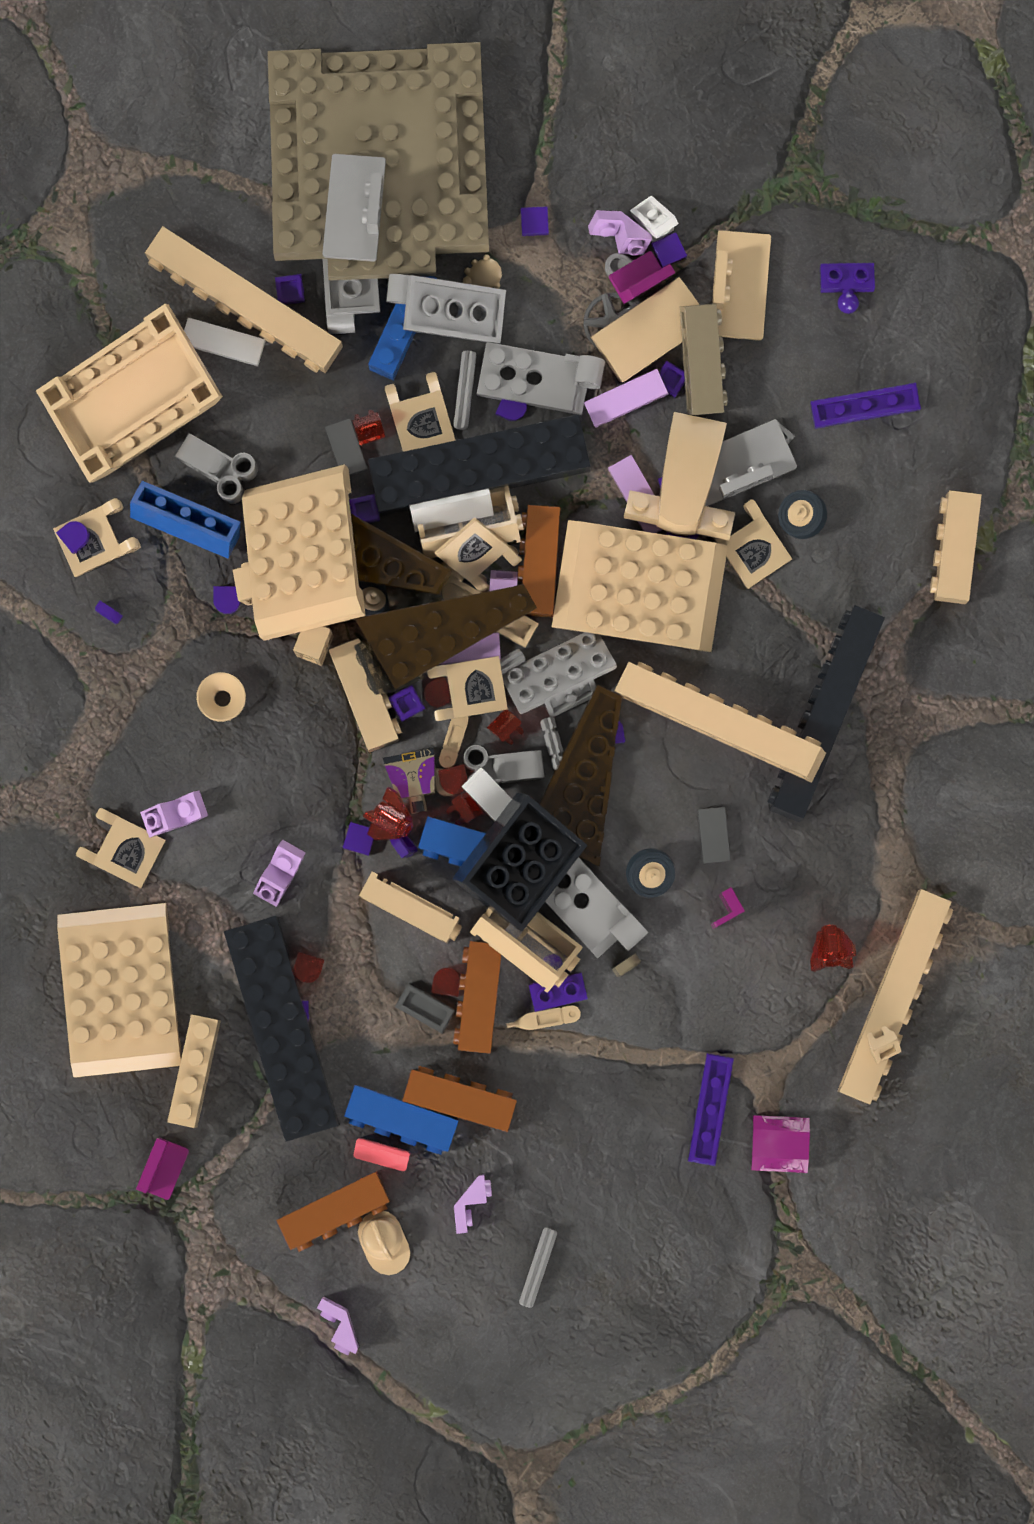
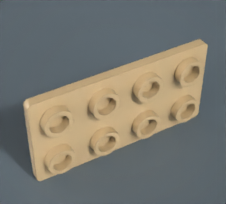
(741, 283)

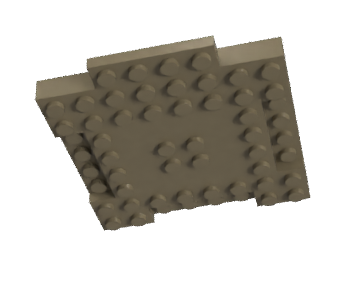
(393, 104)

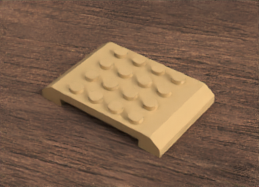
(130, 395)
(302, 553)
(639, 585)
(119, 990)

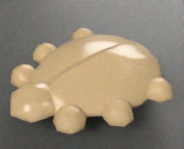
(484, 273)

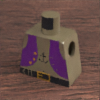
(413, 777)

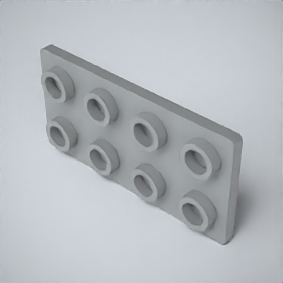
(354, 207)
(750, 461)
(560, 675)

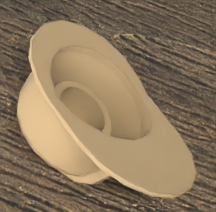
(384, 1243)

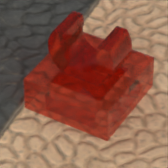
(368, 427)
(505, 725)
(467, 808)

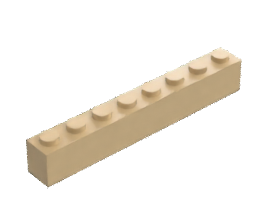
(243, 300)
(720, 721)
(896, 993)

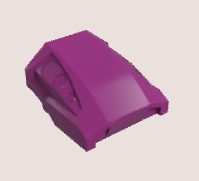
(780, 1144)

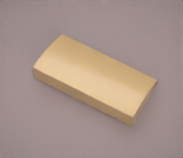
(644, 331)

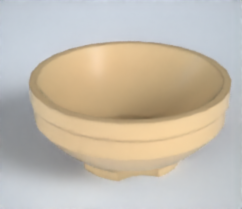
(211, 686)

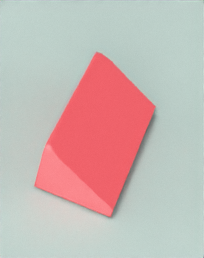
(381, 1154)

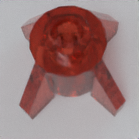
(389, 819)
(832, 949)

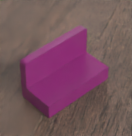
(639, 276)
(732, 905)
(162, 1168)

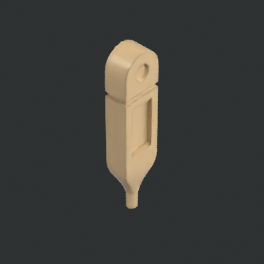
(453, 741)
(547, 1018)

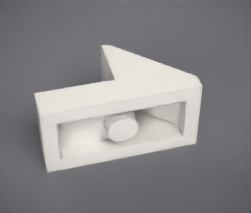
(654, 218)

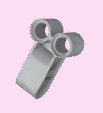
(217, 466)
(508, 767)

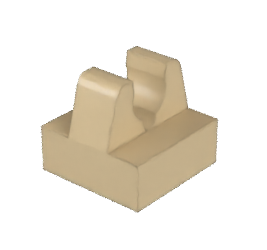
(884, 1046)

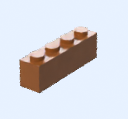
(540, 557)
(479, 999)
(460, 1100)
(334, 1210)

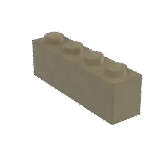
(702, 359)

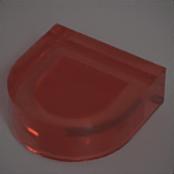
(437, 693)
(453, 779)
(308, 967)
(446, 982)

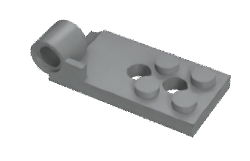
(348, 298)
(429, 303)
(562, 381)
(602, 919)

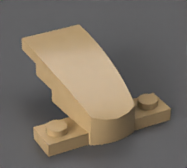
(686, 482)

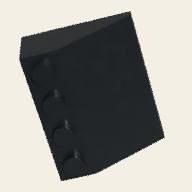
(519, 861)

